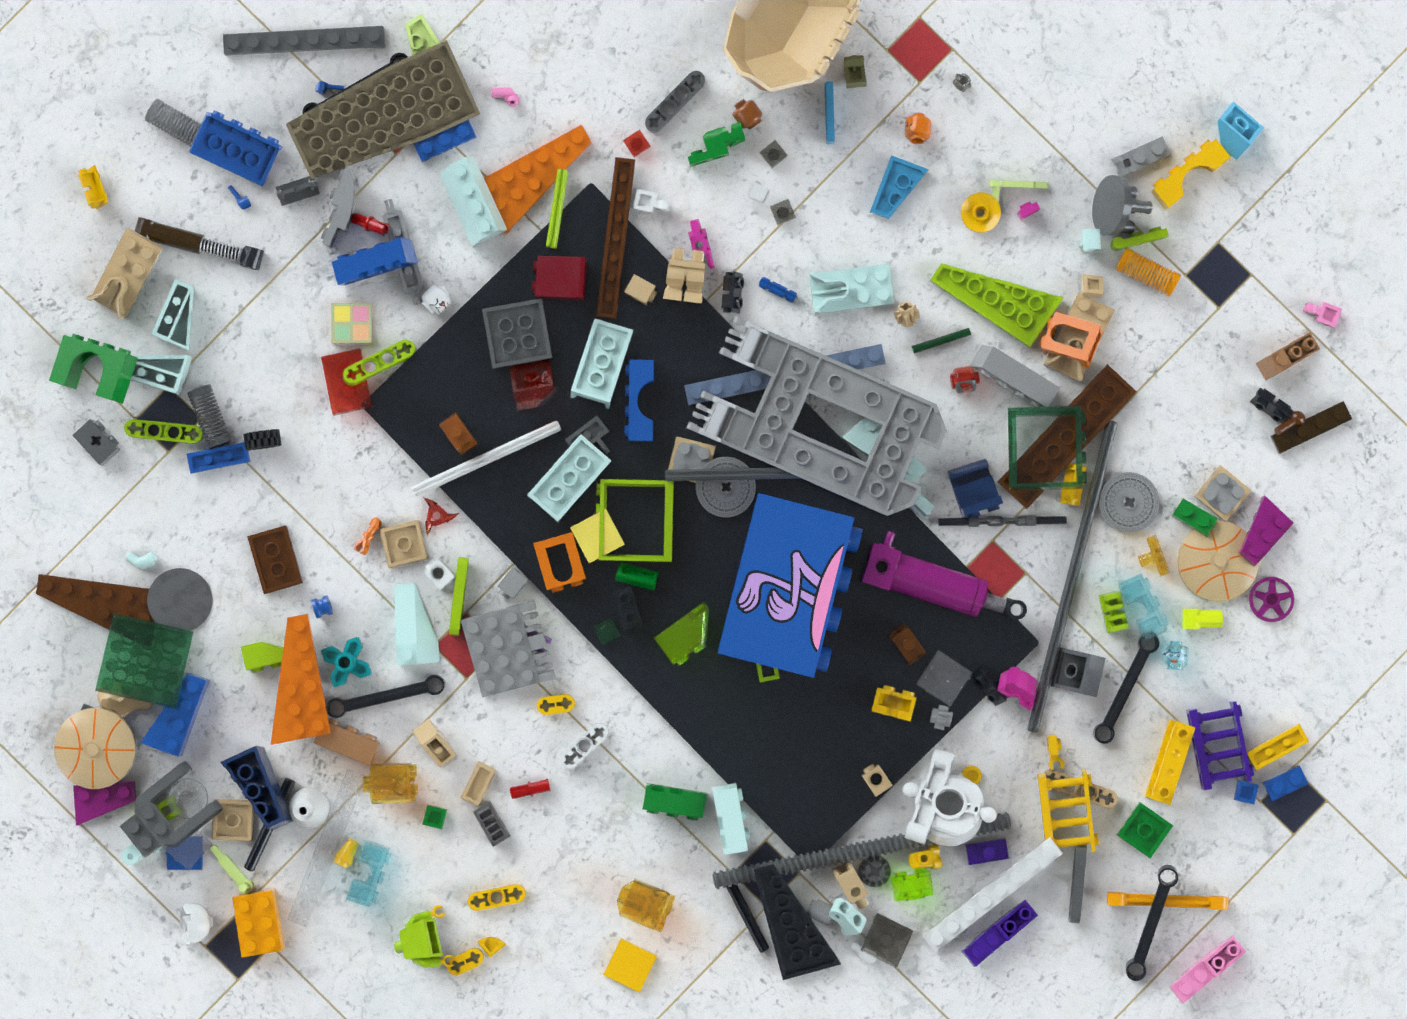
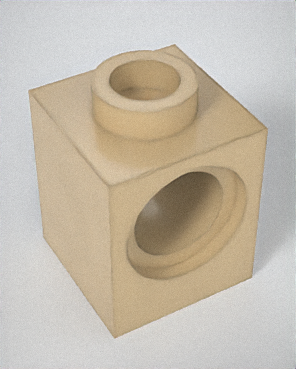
(641, 290)
(876, 788)

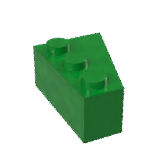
(674, 801)

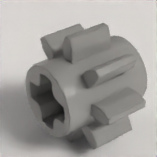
(941, 717)

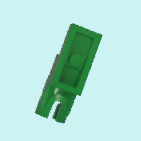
(716, 144)

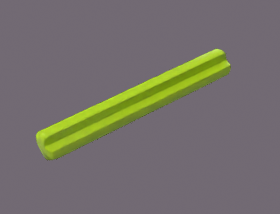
(557, 207)

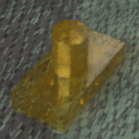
(1155, 556)

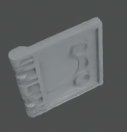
(504, 650)

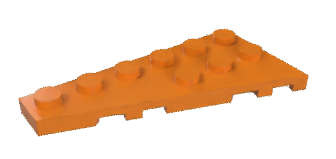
(300, 695)

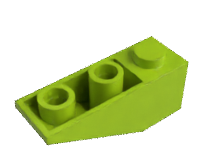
(261, 655)

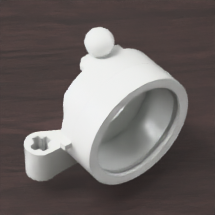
(929, 821)

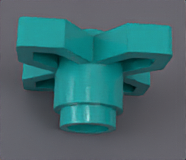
(336, 657)

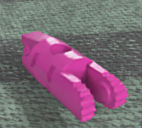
(699, 234)

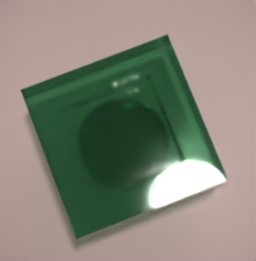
(606, 631)

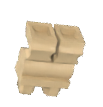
(685, 270)

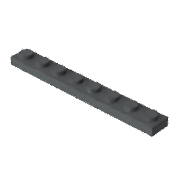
(303, 40)

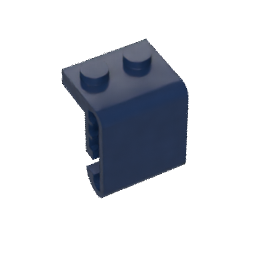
(974, 488)

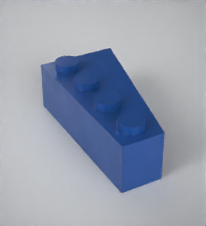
(374, 261)
(174, 725)

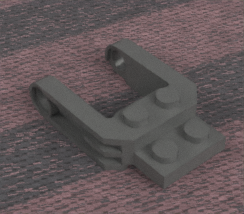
(150, 828)

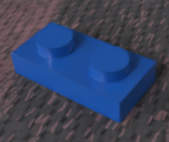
(1285, 783)

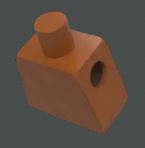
(458, 433)

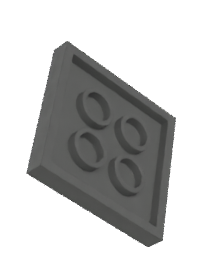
(517, 333)

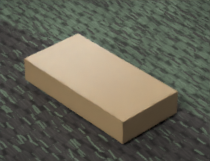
(478, 783)

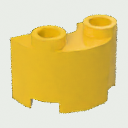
(893, 703)

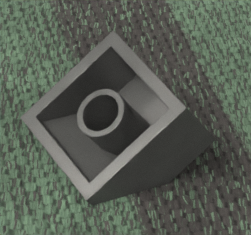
(1078, 672)

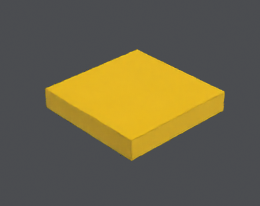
(630, 965)

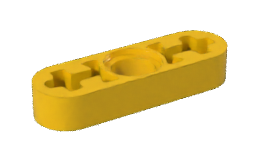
(480, 894)

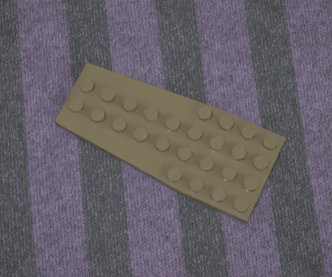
(385, 112)

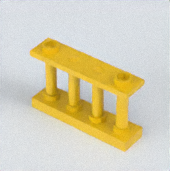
(1169, 761)
(1048, 805)

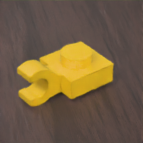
(1054, 746)

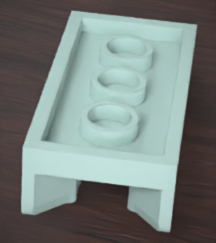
(851, 288)
(601, 362)
(569, 478)

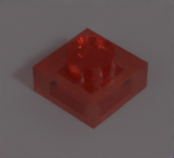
(636, 143)

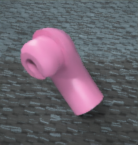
(507, 94)

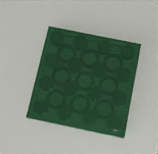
(144, 661)

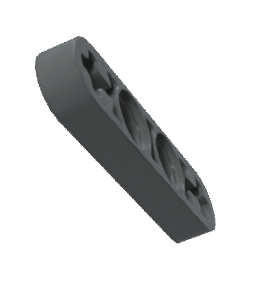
(673, 100)
(1077, 884)

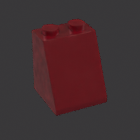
(560, 278)

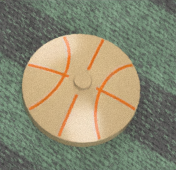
(1213, 564)
(95, 748)

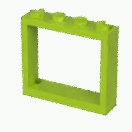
(668, 523)

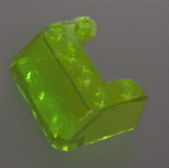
(685, 635)

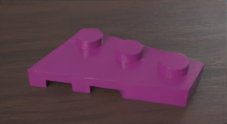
(1266, 529)
(97, 802)

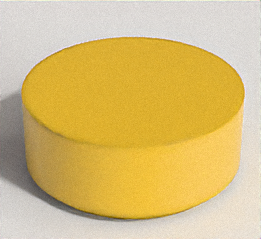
(972, 773)

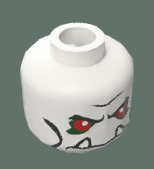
(436, 299)

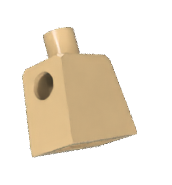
(848, 880)

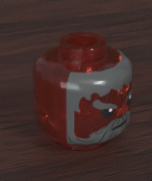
(964, 379)

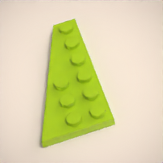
(1009, 306)

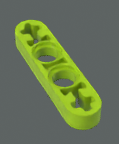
(380, 365)
(163, 434)
(458, 596)

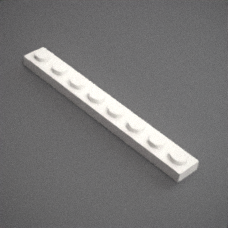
(992, 894)

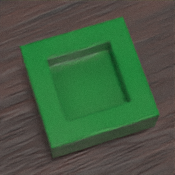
(434, 817)

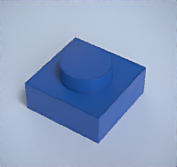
(1245, 792)

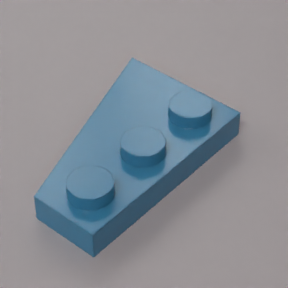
(896, 185)

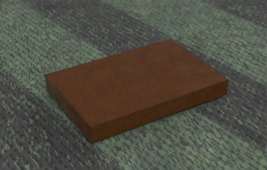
(275, 559)

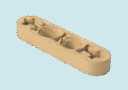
(1078, 791)

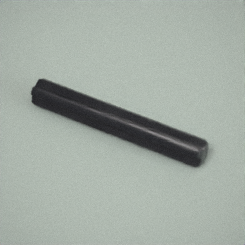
(748, 918)

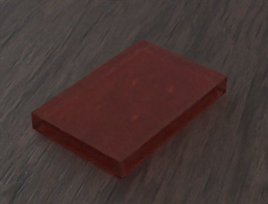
(342, 396)

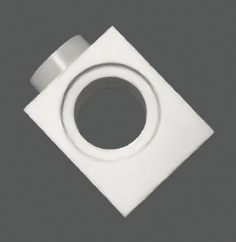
(445, 580)

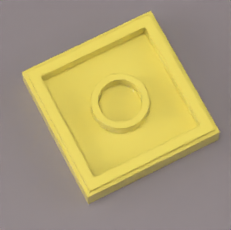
(588, 536)

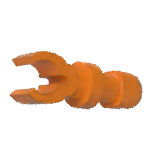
(368, 536)

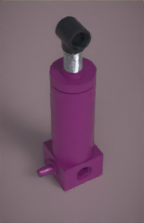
(932, 582)

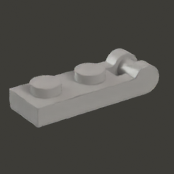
(1141, 156)

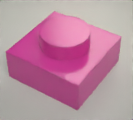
(1028, 209)

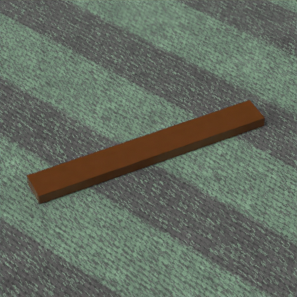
(615, 238)

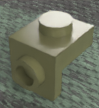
(854, 71)

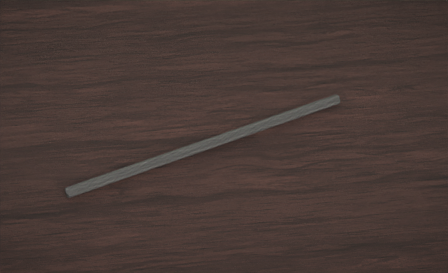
(1072, 576)

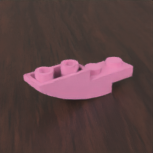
(1207, 968)

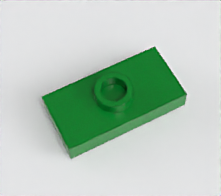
(637, 576)

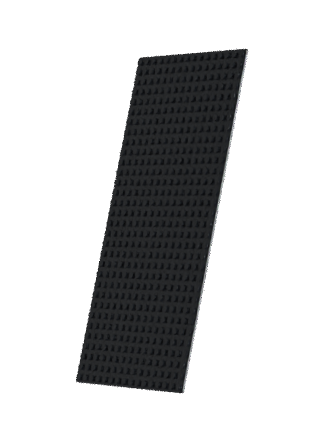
(783, 741)

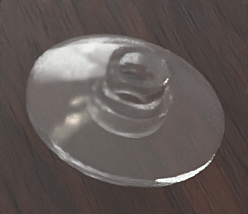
(198, 798)

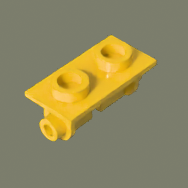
(95, 195)
(1071, 496)

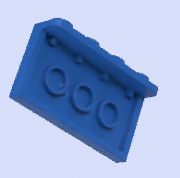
(235, 147)

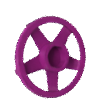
(1271, 599)

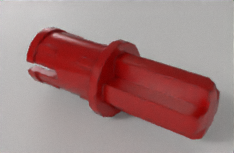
(370, 224)
(530, 789)

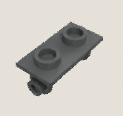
(297, 190)

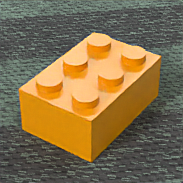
(258, 922)

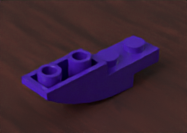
(999, 933)

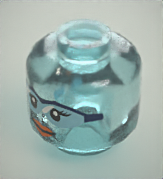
(1175, 655)

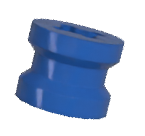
(322, 606)

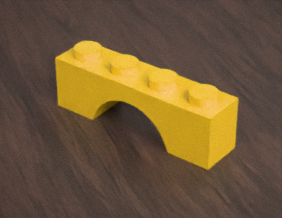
(1209, 158)

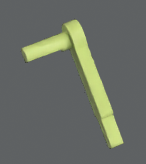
(997, 184)
(244, 884)

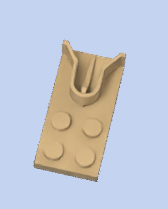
(126, 273)
(1088, 310)

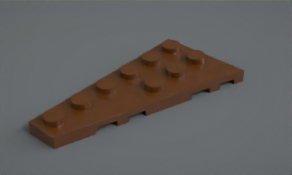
(95, 599)

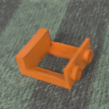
(1083, 356)
(578, 572)

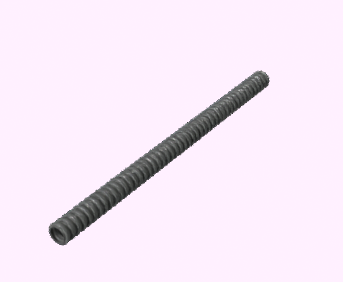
(842, 854)

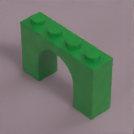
(75, 353)

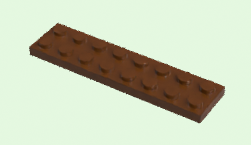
(1057, 444)

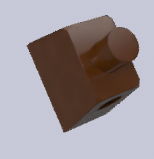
(907, 644)

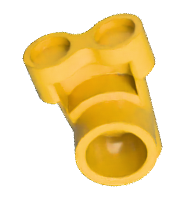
(926, 858)

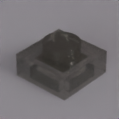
(773, 154)
(782, 212)

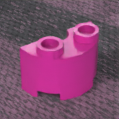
(1018, 684)

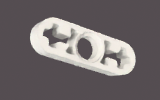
(577, 760)

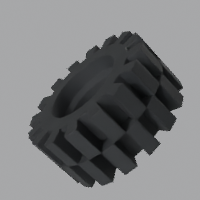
(262, 439)

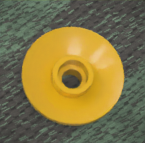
(984, 202)

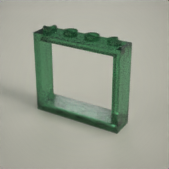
(1081, 477)

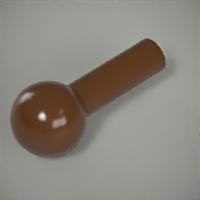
(1297, 419)

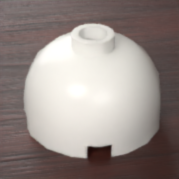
(195, 922)

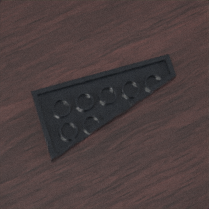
(794, 935)

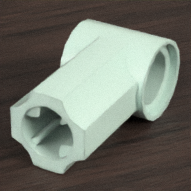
(1090, 240)
(922, 506)

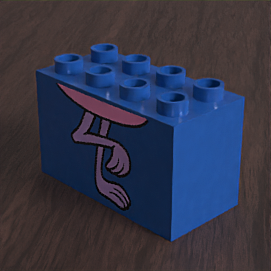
(789, 586)

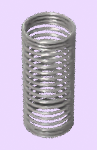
(154, 112)

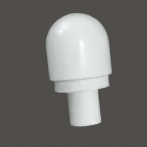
(862, 955)

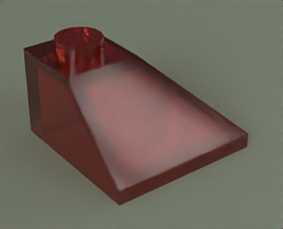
(531, 383)

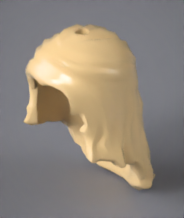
(121, 704)

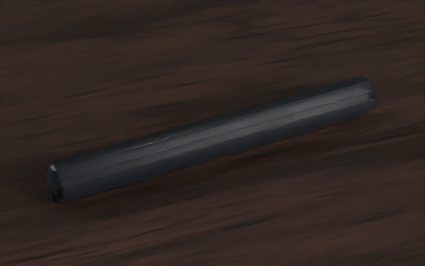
(265, 833)

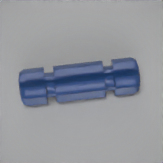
(777, 289)

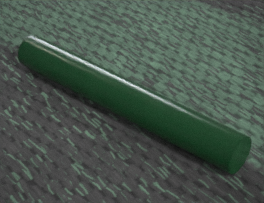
(941, 340)

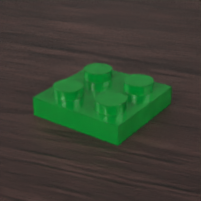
(1144, 830)

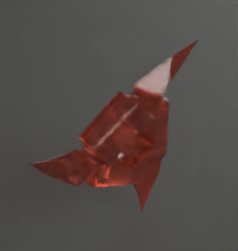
(444, 517)

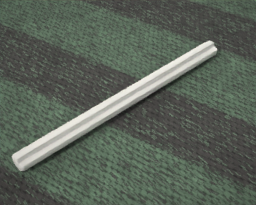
(486, 458)

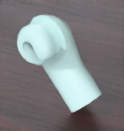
(142, 562)

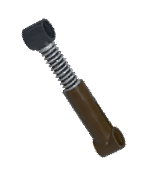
(197, 243)

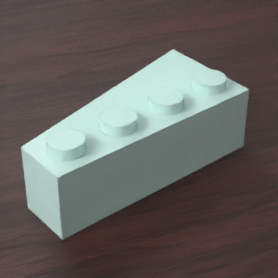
(863, 438)

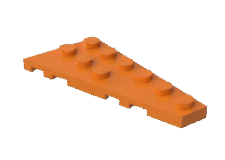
(530, 177)

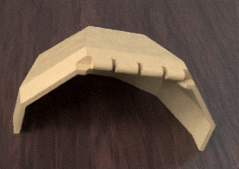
(787, 40)

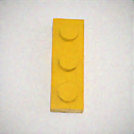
(1277, 747)

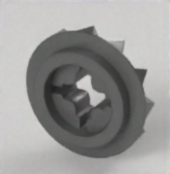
(884, 872)

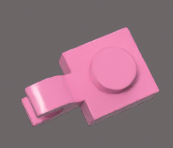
(1326, 313)

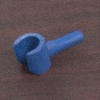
(322, 86)
(242, 202)

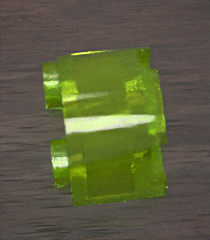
(913, 885)

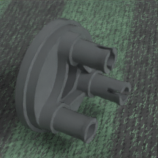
(1113, 205)

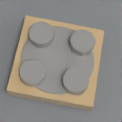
(690, 454)
(1222, 493)

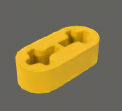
(557, 709)
(468, 965)

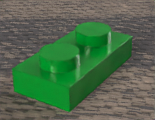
(1195, 517)

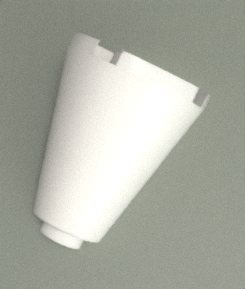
(315, 803)

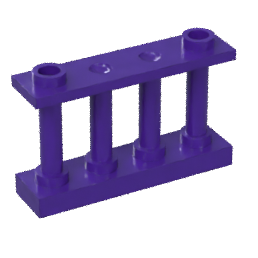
(1204, 758)

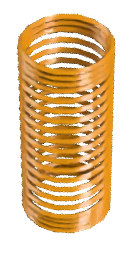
(1172, 283)

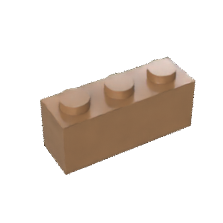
(349, 742)

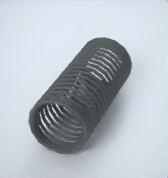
(217, 441)

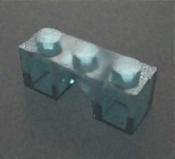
(1137, 590)
(365, 891)

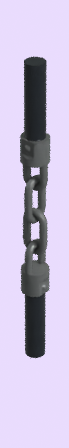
(1030, 520)

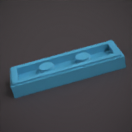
(829, 113)

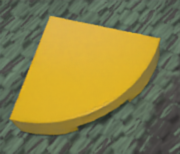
(491, 945)

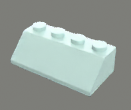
(472, 200)

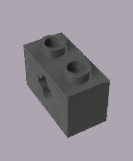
(86, 437)

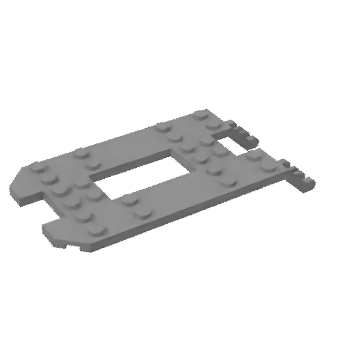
(770, 432)

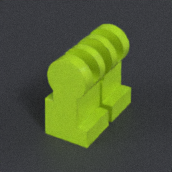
(1111, 603)

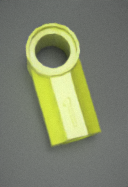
(1201, 618)

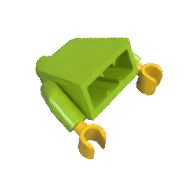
(421, 940)

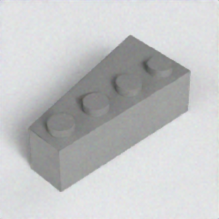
(1014, 375)

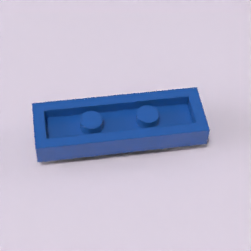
(444, 141)
(218, 458)

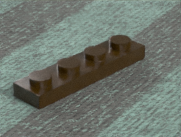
(1312, 427)

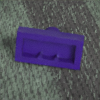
(987, 851)

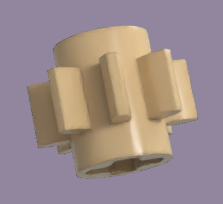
(906, 314)

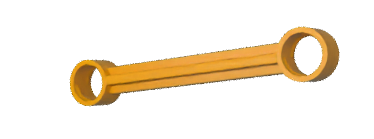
(1181, 901)

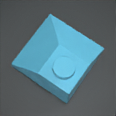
(1237, 130)

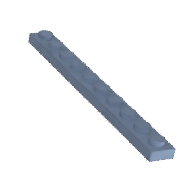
(757, 381)

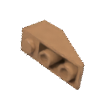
(1287, 356)

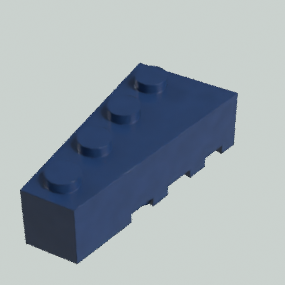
(259, 785)

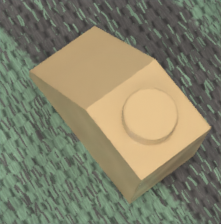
(434, 743)

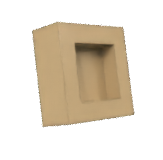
(1092, 285)

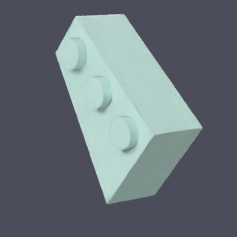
(176, 315)
(162, 371)
(731, 818)

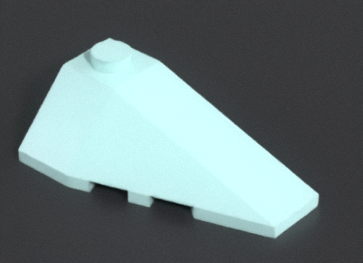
(414, 634)

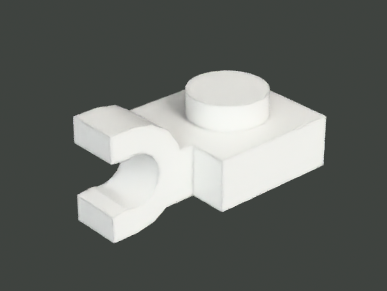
(647, 201)

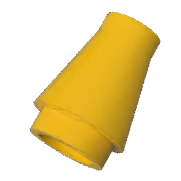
(346, 854)

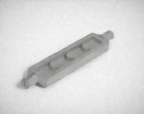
(409, 275)

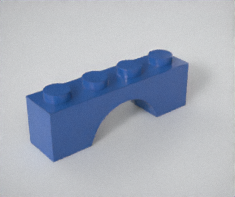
(640, 374)

